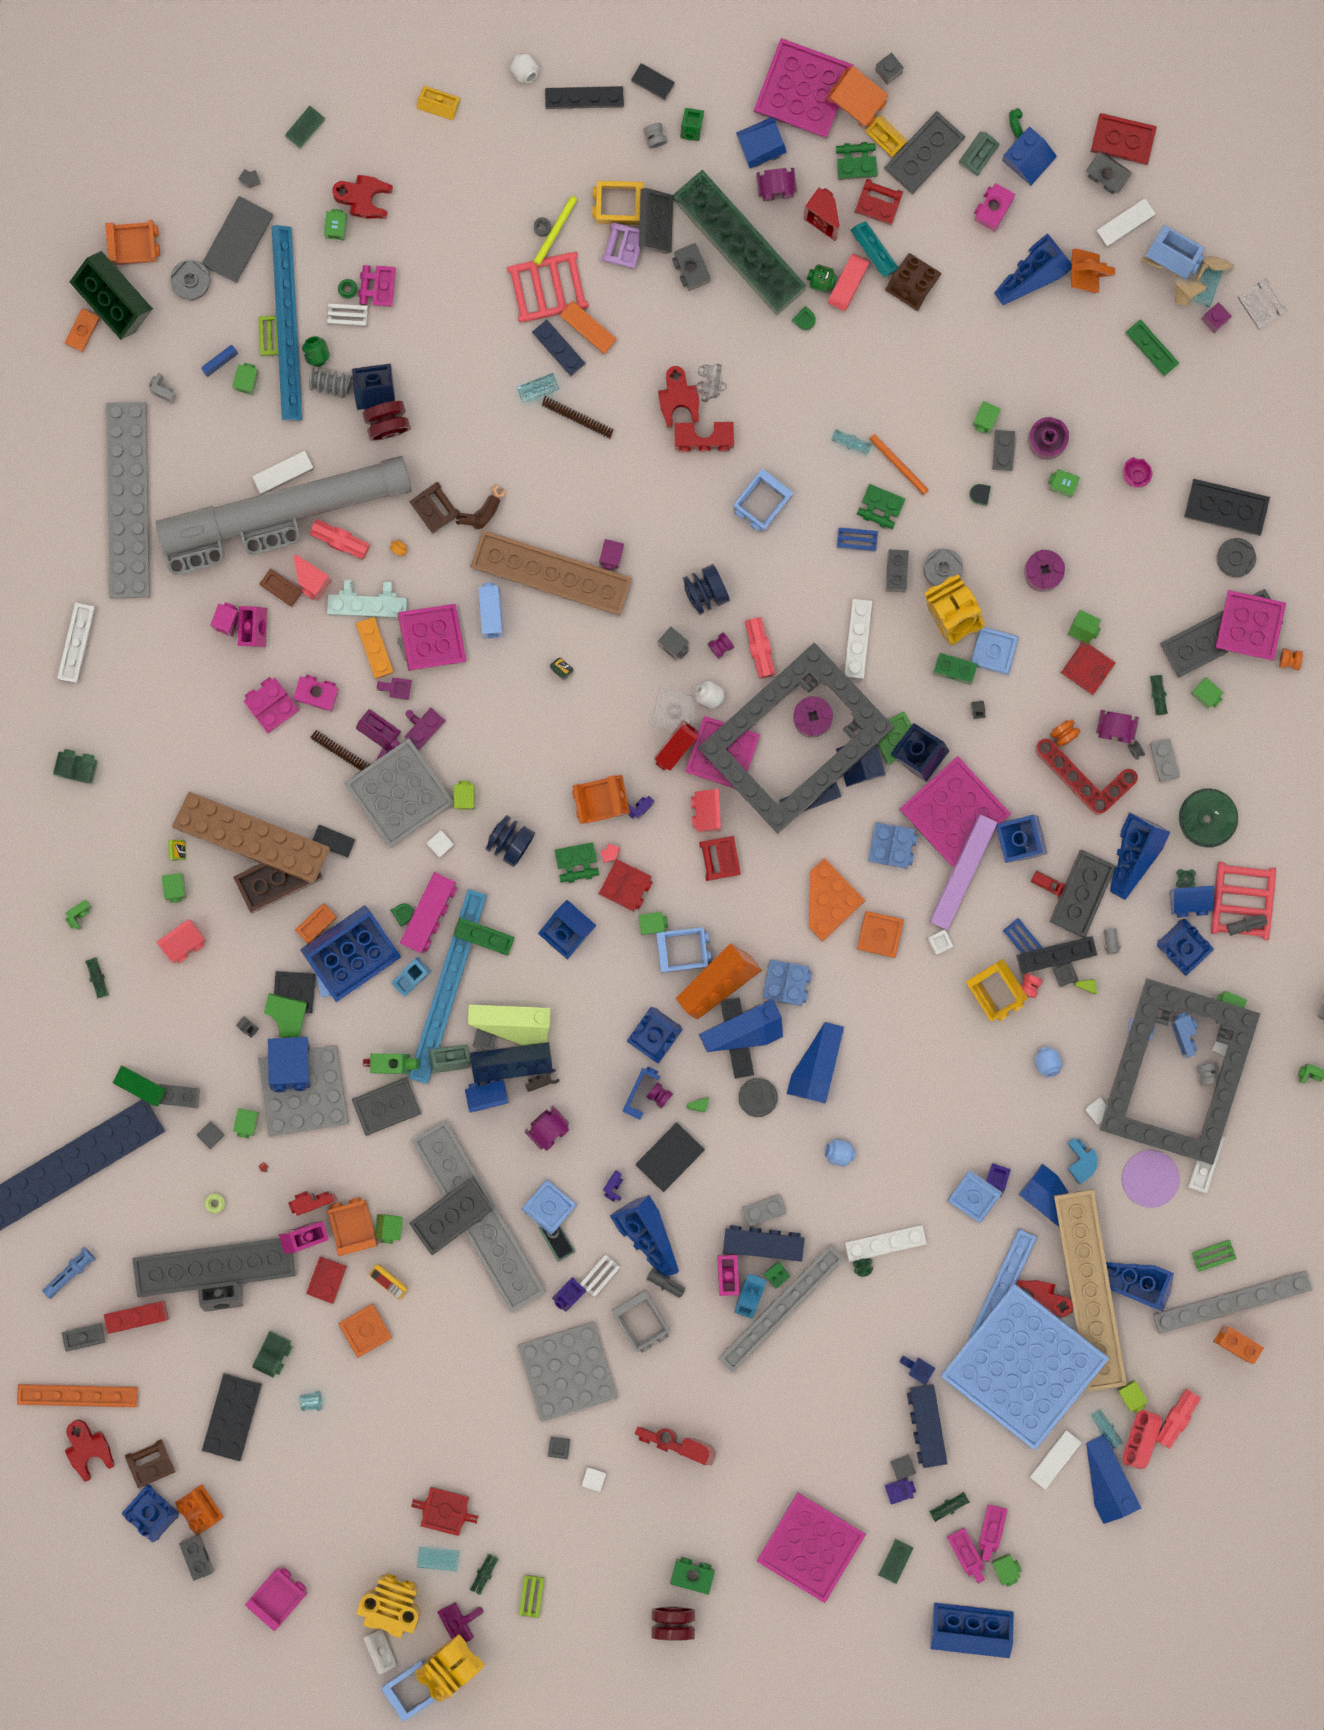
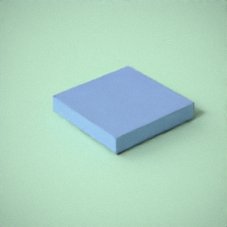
(994, 650)
(974, 1196)
(548, 1207)

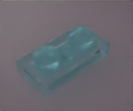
(1210, 279)
(537, 388)
(438, 1559)

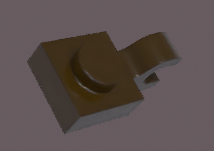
(536, 1082)

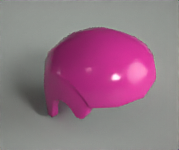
(1137, 472)

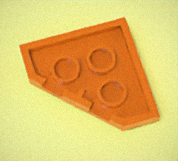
(830, 900)

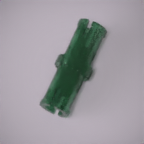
(1158, 695)
(97, 978)
(937, 1513)
(484, 1574)

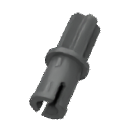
(1246, 924)
(665, 1283)

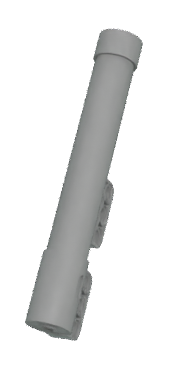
(273, 513)

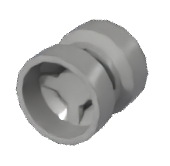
(655, 135)
(1208, 1073)

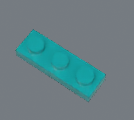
(874, 249)

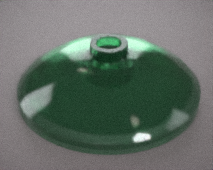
(1222, 817)

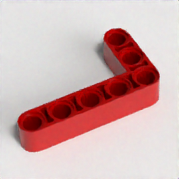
(1082, 780)

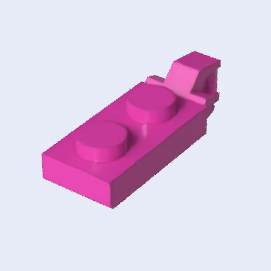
(991, 1530)
(966, 1554)

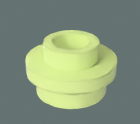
(208, 1203)

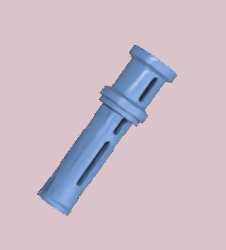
(75, 1267)

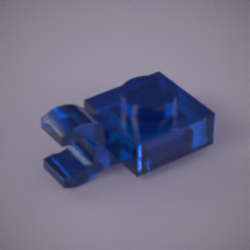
(919, 1370)

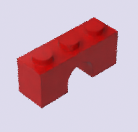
(721, 438)
(136, 1317)

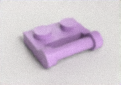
(629, 247)

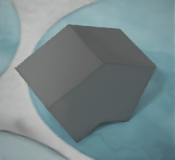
(249, 179)
(978, 709)
(247, 1027)

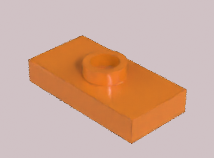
(82, 330)
(316, 923)

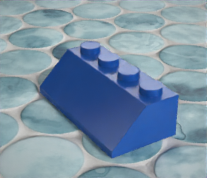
(972, 1630)

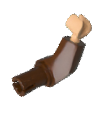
(484, 514)

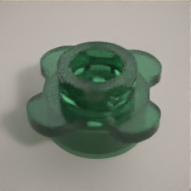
(1182, 874)
(863, 1267)

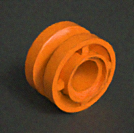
(1065, 732)

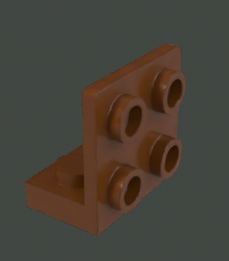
(913, 281)

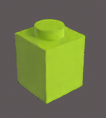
(464, 795)
(1132, 1396)

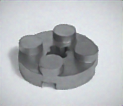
(190, 269)
(943, 557)

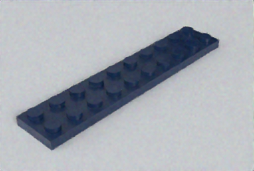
(77, 1161)

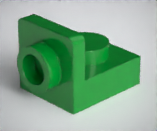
(692, 124)
(776, 1275)

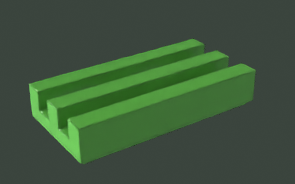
(1230, 1250)

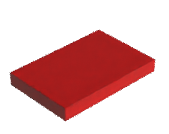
(1123, 138)

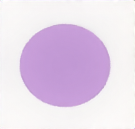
(1150, 1178)

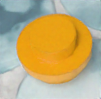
(398, 547)

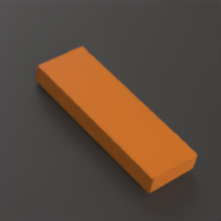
(587, 327)

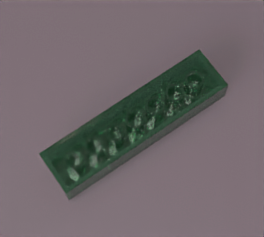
(739, 242)

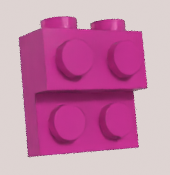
(270, 704)

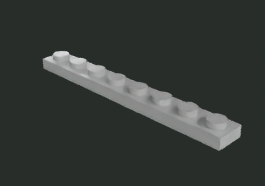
(1232, 1302)
(781, 1308)

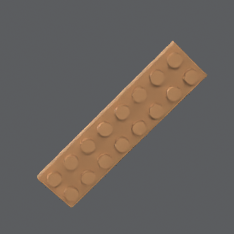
(551, 572)
(251, 837)

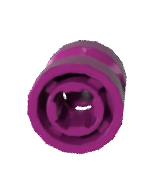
(720, 645)
(659, 1095)

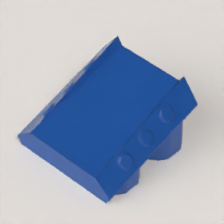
(761, 142)
(1185, 946)
(655, 1034)
(150, 1513)

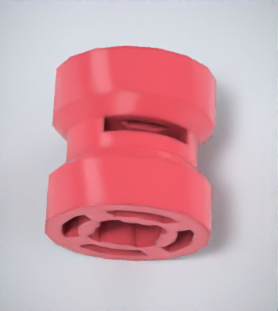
(1030, 985)

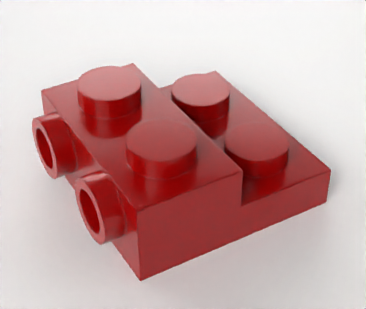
(626, 885)
(306, 1202)

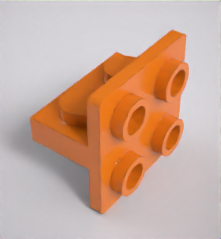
(1088, 270)
(199, 1510)

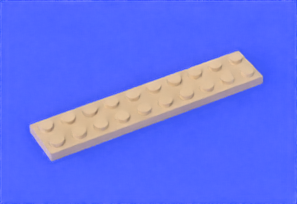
(1090, 1283)

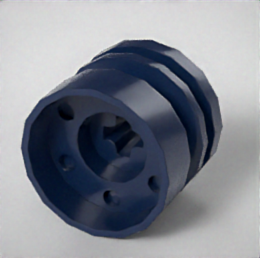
(706, 589)
(510, 841)

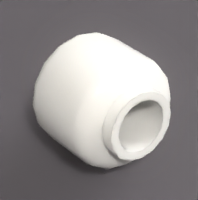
(524, 68)
(709, 694)

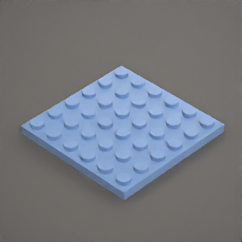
(1024, 1366)

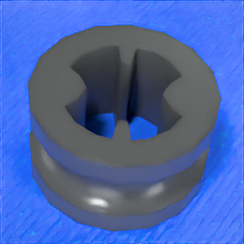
(540, 232)
(1136, 750)

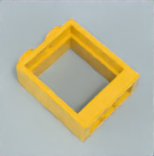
(620, 219)
(984, 998)

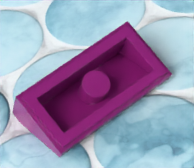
(377, 729)

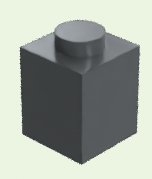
(889, 68)

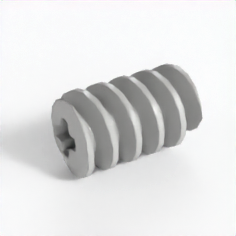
(329, 382)

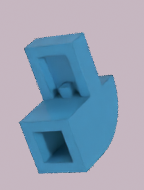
(411, 976)
(1087, 1161)
(750, 1296)

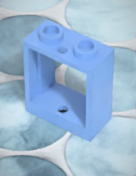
(1176, 252)
(775, 485)
(490, 611)
(704, 938)
(395, 1700)

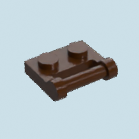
(429, 511)
(151, 1470)

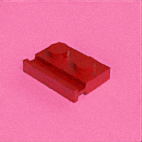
(326, 1280)

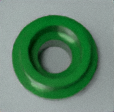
(344, 283)

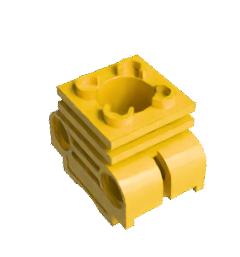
(954, 609)
(392, 1601)
(448, 1669)

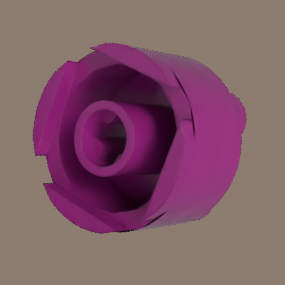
(776, 183)
(1051, 427)
(1033, 570)
(809, 706)
(1117, 725)
(547, 1128)

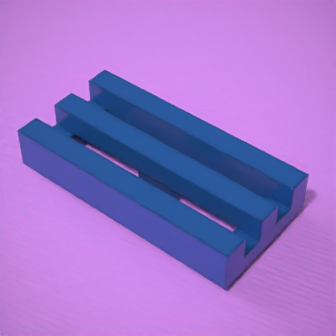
(218, 361)
(860, 539)
(1026, 931)

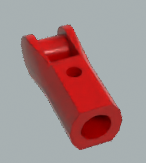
(1045, 882)

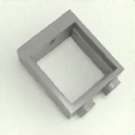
(646, 1344)

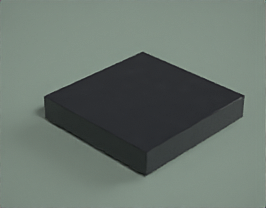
(296, 986)

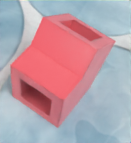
(610, 854)

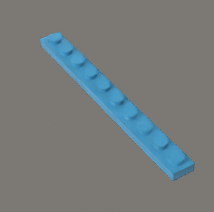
(286, 323)
(446, 989)

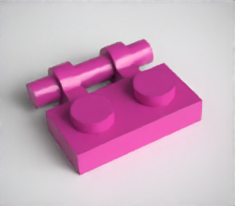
(383, 286)

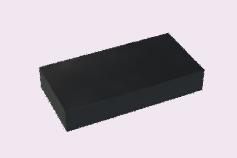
(652, 81)
(334, 840)

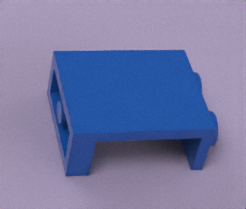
(288, 1064)
(630, 1110)

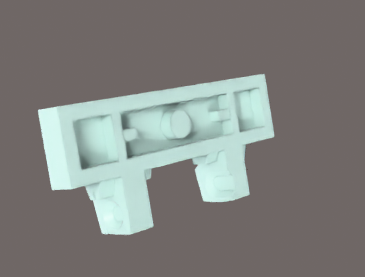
(350, 604)

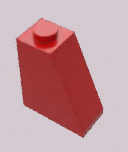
(676, 745)

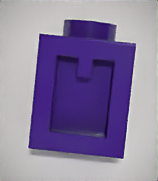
(642, 807)
(998, 1177)
(614, 1182)
(568, 1294)
(900, 1490)

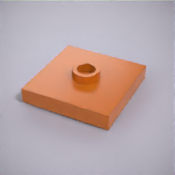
(880, 934)
(365, 1330)

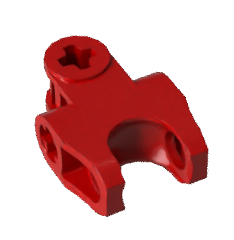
(360, 196)
(677, 396)
(1044, 1293)
(86, 1446)

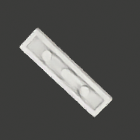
(858, 638)
(76, 643)
(885, 1243)

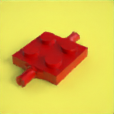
(444, 1511)

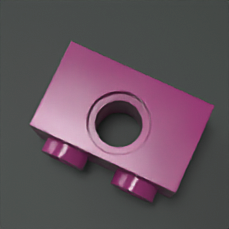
(988, 217)
(225, 619)
(252, 626)
(304, 693)
(303, 1237)
(728, 1275)

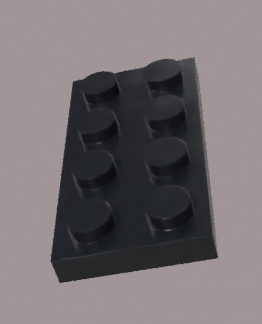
(1226, 507)
(232, 1417)

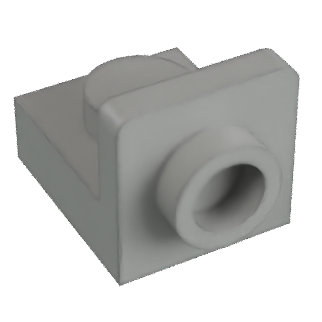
(164, 392)

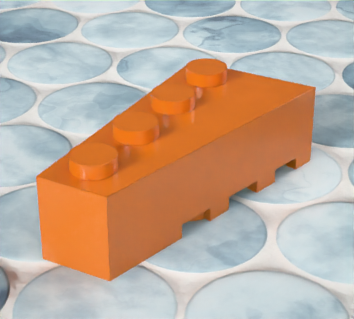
(718, 981)

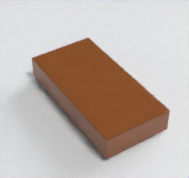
(281, 587)

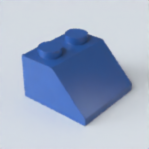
(1029, 156)
(1021, 839)
(1192, 900)
(567, 929)
(486, 1096)

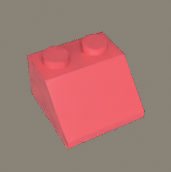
(310, 578)
(707, 811)
(182, 941)

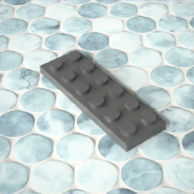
(1196, 644)

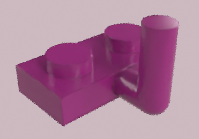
(424, 727)
(456, 1623)

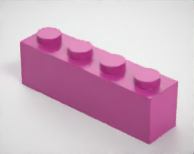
(428, 912)

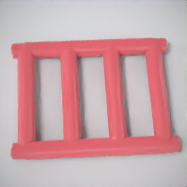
(552, 262)
(1220, 888)

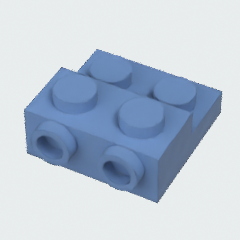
(892, 845)
(787, 982)
(1183, 1028)

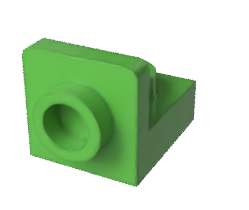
(80, 911)
(1316, 1073)

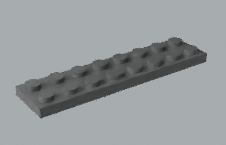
(211, 1265)

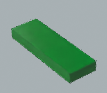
(1152, 348)
(483, 936)
(139, 1086)

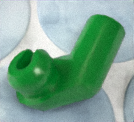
(1016, 128)

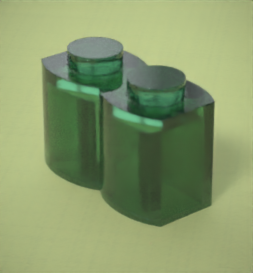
(76, 767)
(272, 1354)

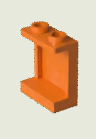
(857, 96)
(132, 243)
(601, 799)
(352, 1226)
(1238, 1344)

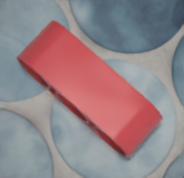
(848, 282)
(1142, 1439)

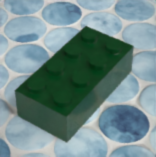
(111, 295)

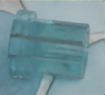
(311, 1401)

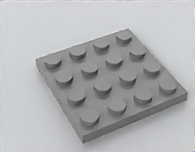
(399, 792)
(308, 1109)
(567, 1371)

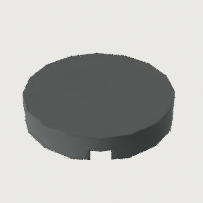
(1236, 557)
(758, 1097)

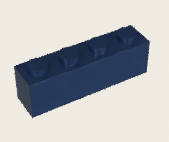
(511, 1062)
(763, 1244)
(928, 1426)

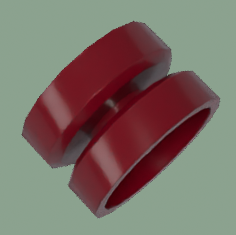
(386, 420)
(674, 1623)

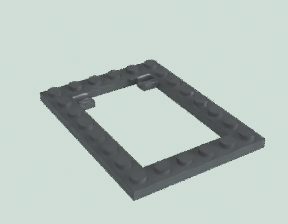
(822, 670)
(1229, 1017)

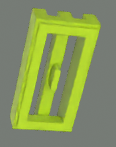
(269, 333)
(529, 1613)

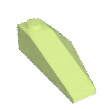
(512, 1023)

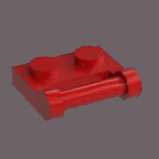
(877, 208)
(726, 856)

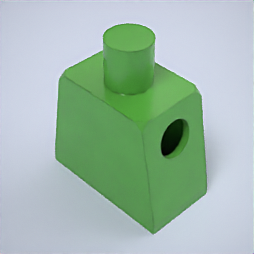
(392, 1063)

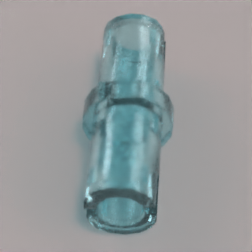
(851, 442)
(1106, 1428)

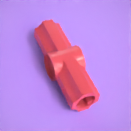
(339, 539)
(760, 647)
(1178, 1418)

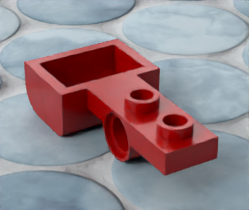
(690, 1447)

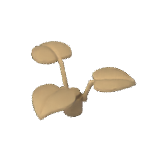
(1189, 289)

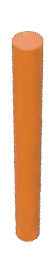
(898, 464)

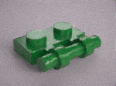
(856, 167)
(883, 501)
(576, 856)

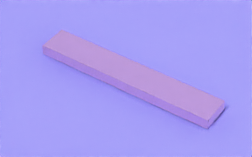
(963, 871)

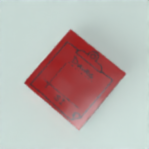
(1088, 667)

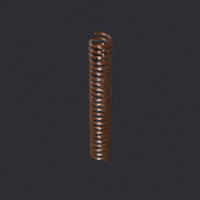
(579, 421)
(335, 751)

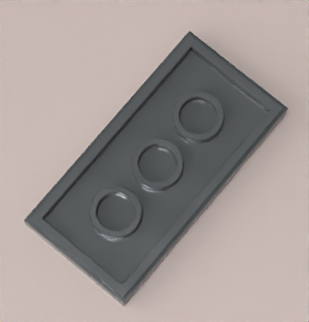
(924, 152)
(237, 239)
(1082, 893)
(451, 1216)

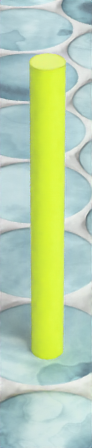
(555, 230)

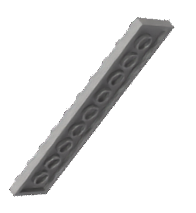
(128, 500)
(489, 1235)

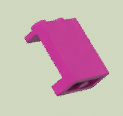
(276, 1598)

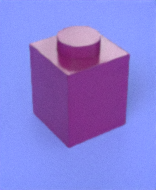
(1216, 317)
(611, 554)

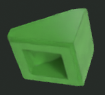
(699, 1105)

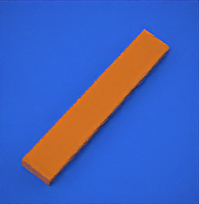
(77, 1395)

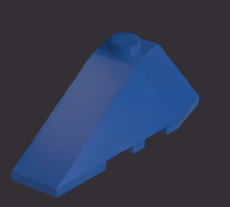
(1041, 267)
(1139, 848)
(748, 1029)
(815, 1070)
(1041, 1190)
(645, 1227)
(1141, 1283)
(1110, 1486)

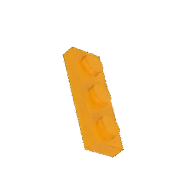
(374, 648)

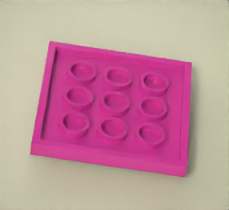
(798, 88)
(949, 807)
(811, 1547)

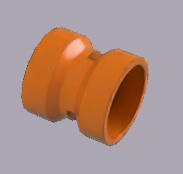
(1291, 659)

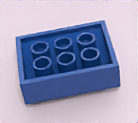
(350, 953)

